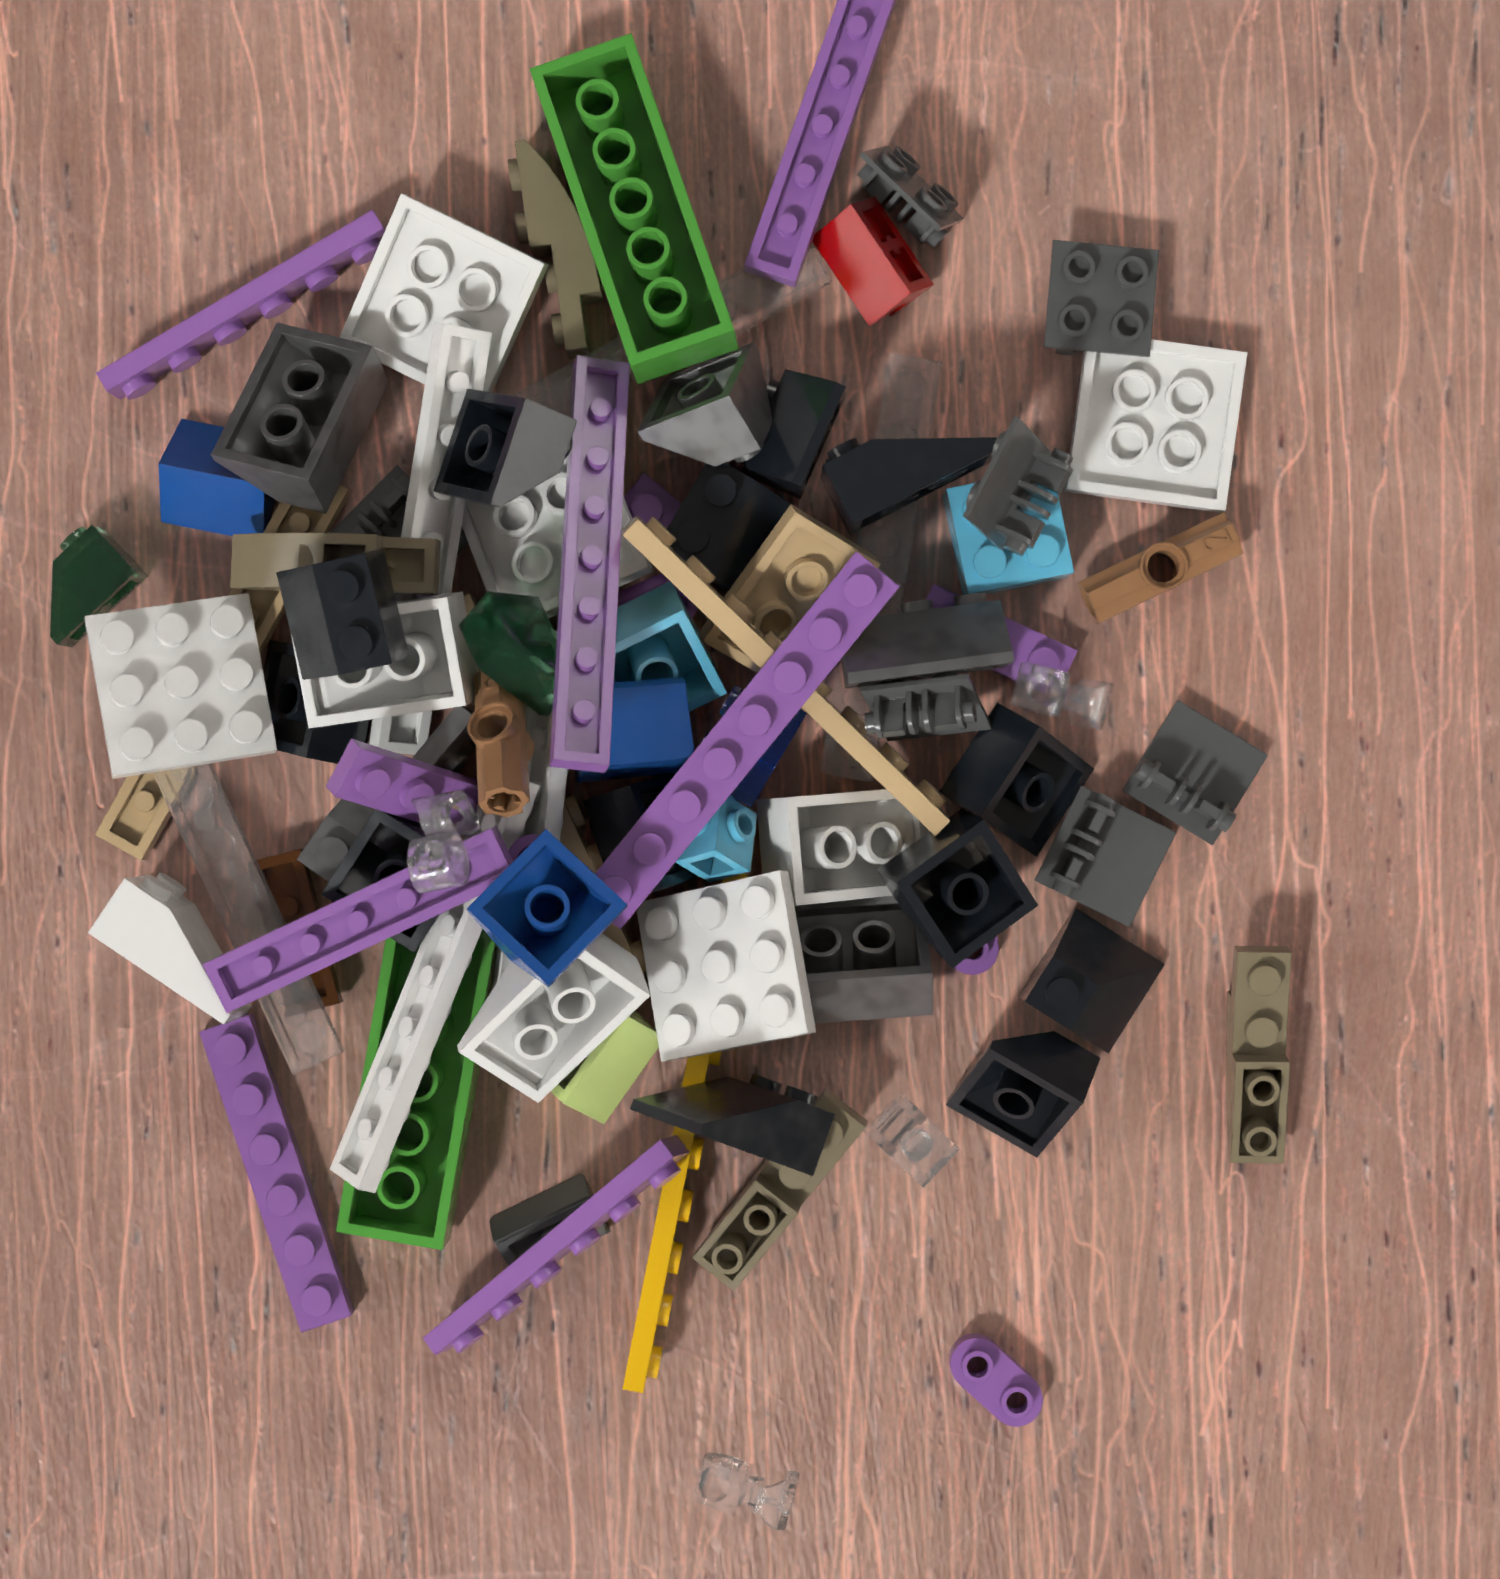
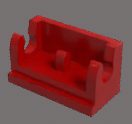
(871, 260)

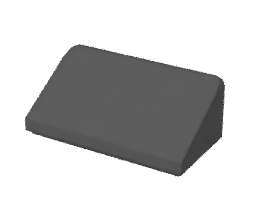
(529, 1221)

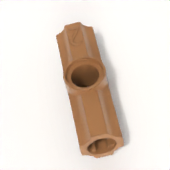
(1190, 556)
(501, 748)

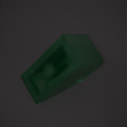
(88, 580)
(514, 646)

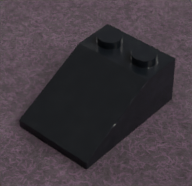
(892, 473)
(725, 521)
(748, 1118)

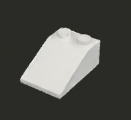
(430, 679)
(834, 842)
(165, 937)
(541, 1032)

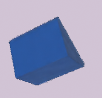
(204, 493)
(648, 730)
(546, 909)

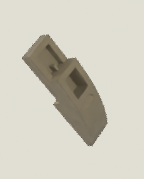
(556, 230)
(258, 557)
(1257, 1054)
(773, 1201)

